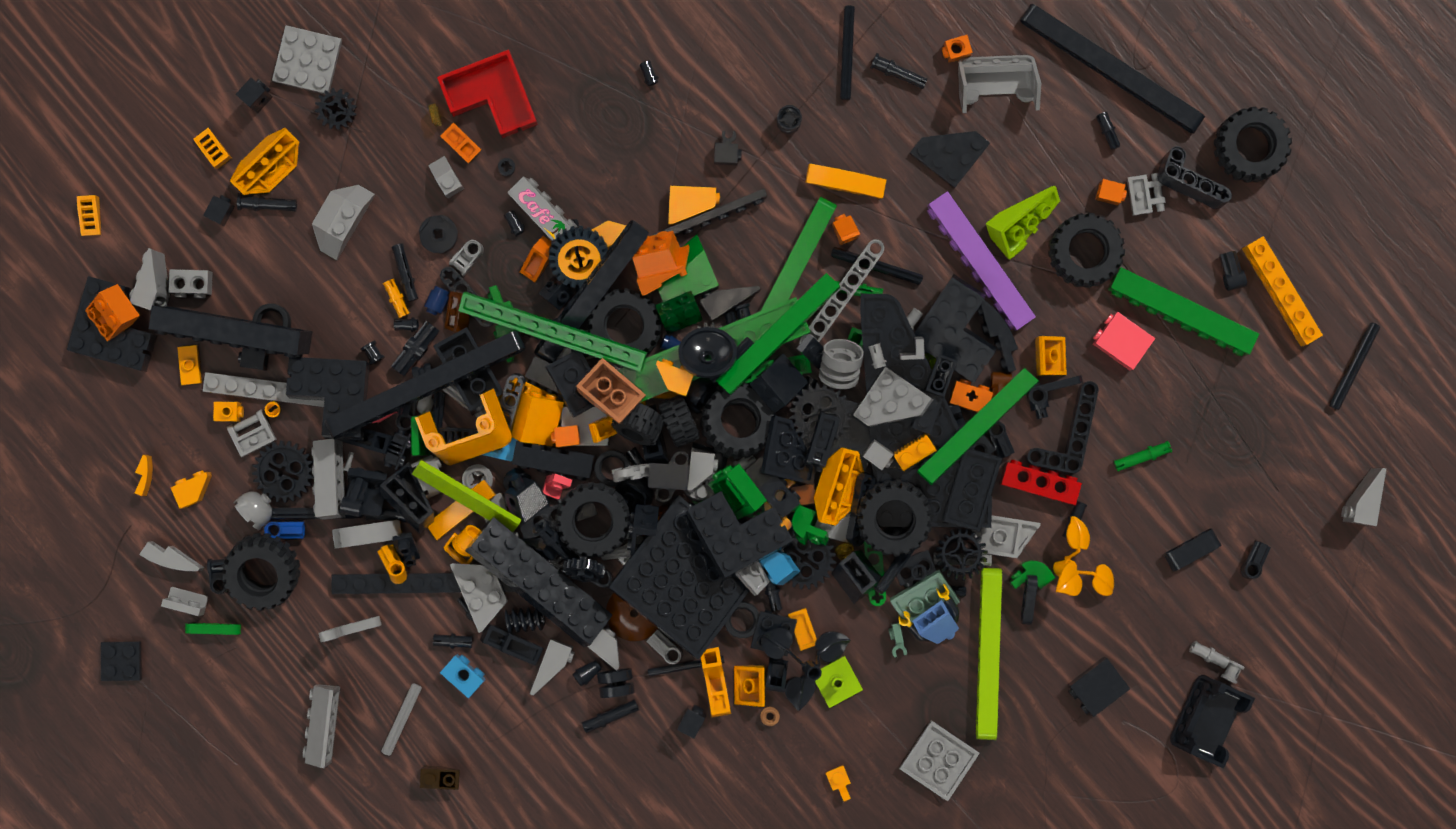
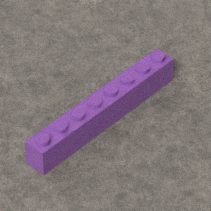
(981, 261)

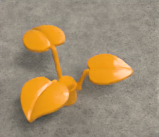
(1069, 580)

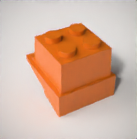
(659, 260)

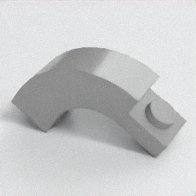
(366, 534)

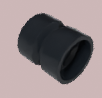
(789, 119)

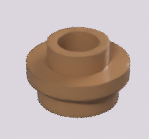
(772, 722)

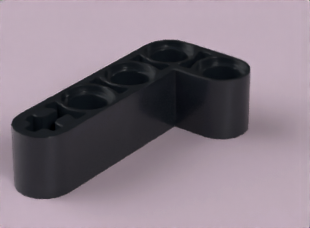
(1214, 194)

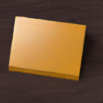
(1050, 356)
(749, 685)

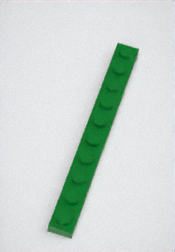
(552, 331)

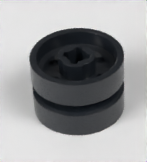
(615, 683)

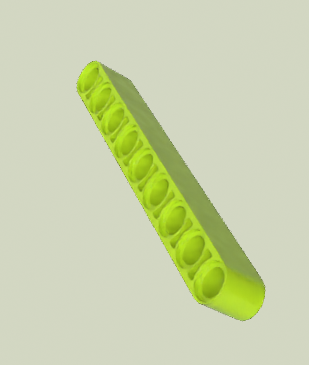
(988, 653)

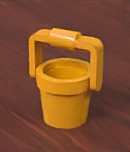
(460, 543)

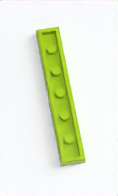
(464, 495)

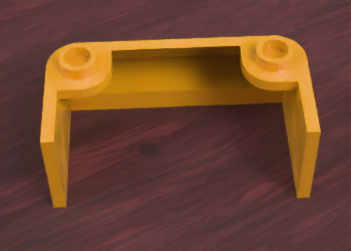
(491, 435)

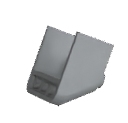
(998, 76)

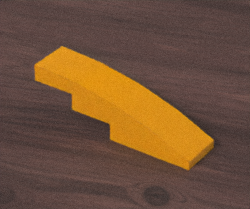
(845, 181)
(457, 513)

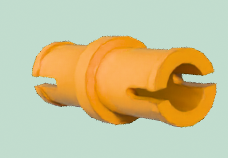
(396, 298)

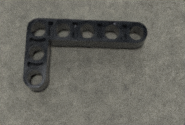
(1074, 435)

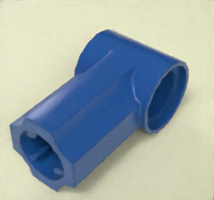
(287, 530)

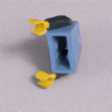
(935, 623)

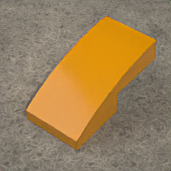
(145, 469)

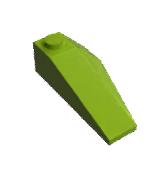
(1015, 224)

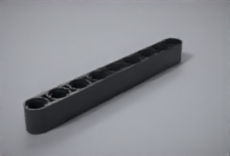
(596, 285)

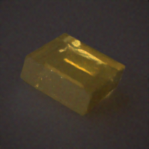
(435, 115)

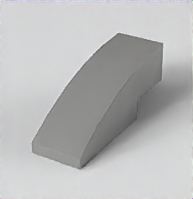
(169, 558)

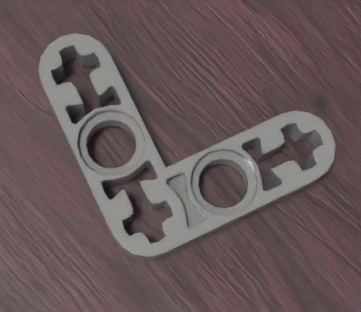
(337, 632)

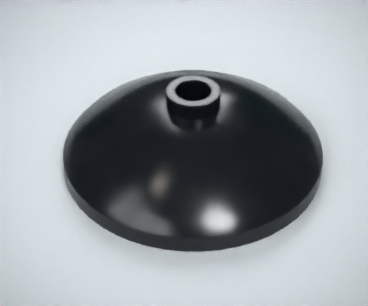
(707, 344)

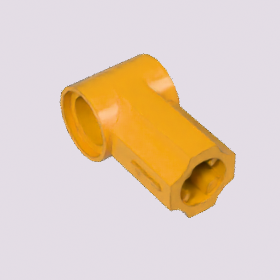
(392, 563)

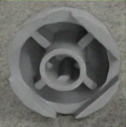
(254, 508)

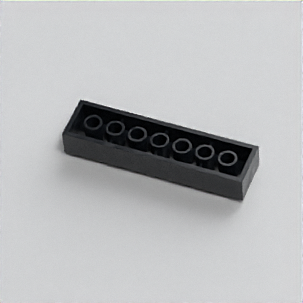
(230, 331)
(538, 582)

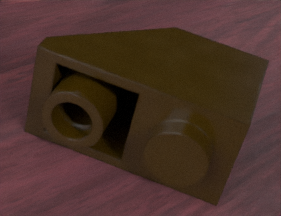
(439, 778)

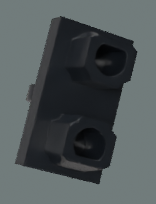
(406, 549)

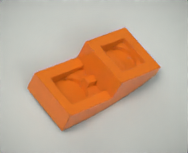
(460, 142)

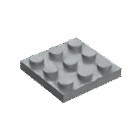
(307, 59)
(939, 760)

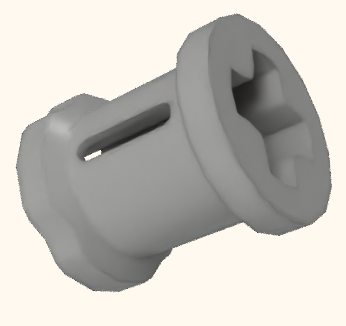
(1232, 671)

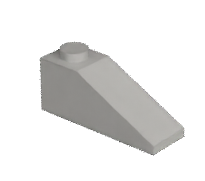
(554, 660)

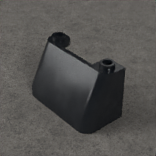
(1208, 719)

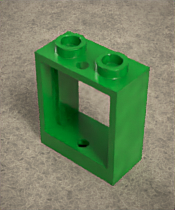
(743, 485)

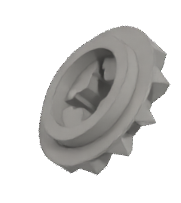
(468, 478)

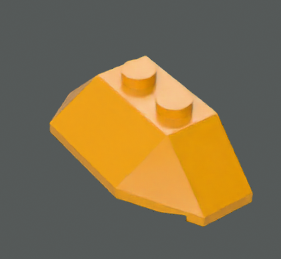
(267, 163)
(837, 485)

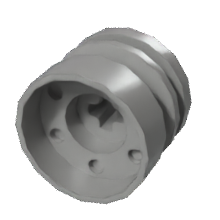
(841, 364)

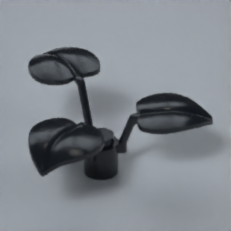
(797, 689)

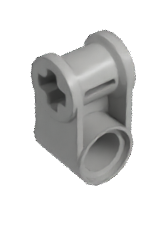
(466, 257)

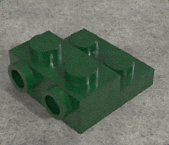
(679, 312)

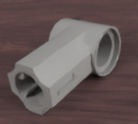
(663, 646)

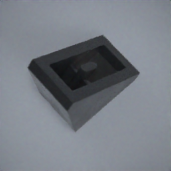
(776, 675)

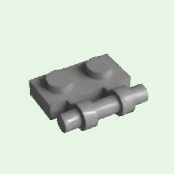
(1140, 196)

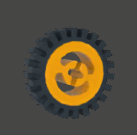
(562, 263)

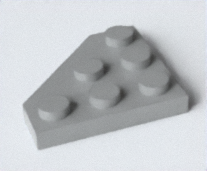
(891, 400)

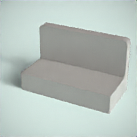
(919, 350)

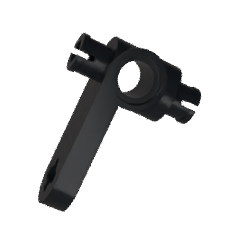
(1040, 406)

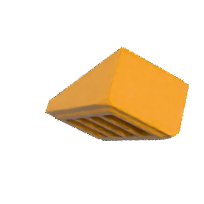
(219, 161)
(96, 215)

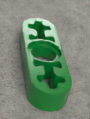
(213, 628)

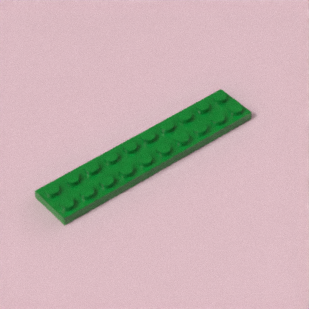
(753, 326)

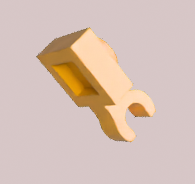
(838, 780)

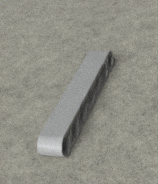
(846, 286)

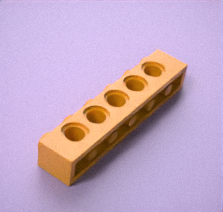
(1282, 291)

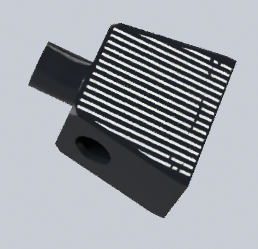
(525, 498)

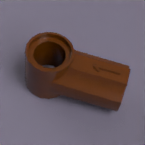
(999, 381)

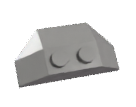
(340, 217)

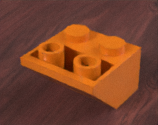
(111, 312)

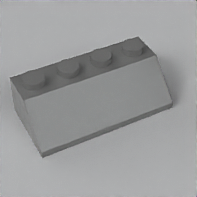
(322, 725)

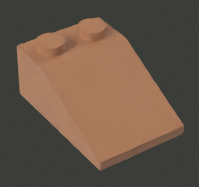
(610, 391)

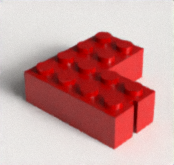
(492, 83)

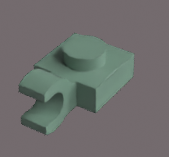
(896, 634)

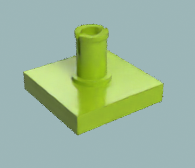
(838, 682)

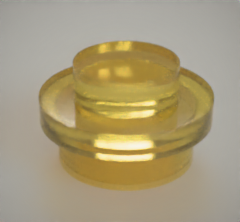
(844, 550)

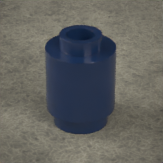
(436, 300)

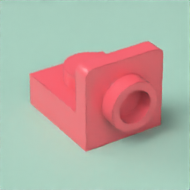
(554, 485)

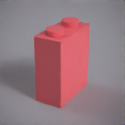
(1123, 340)

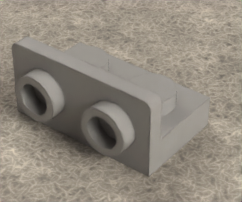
(185, 601)

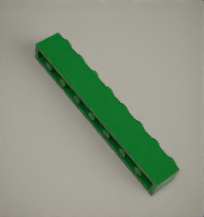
(1183, 311)

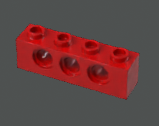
(1068, 495)

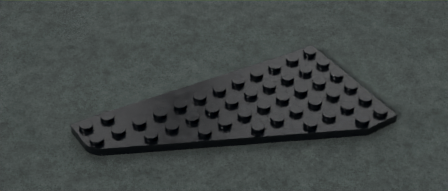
(886, 323)

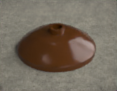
(625, 625)

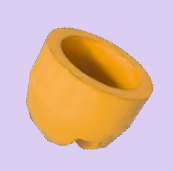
(275, 412)

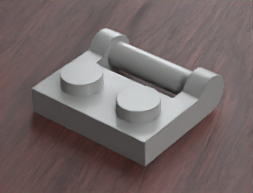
(254, 439)

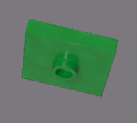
(417, 442)

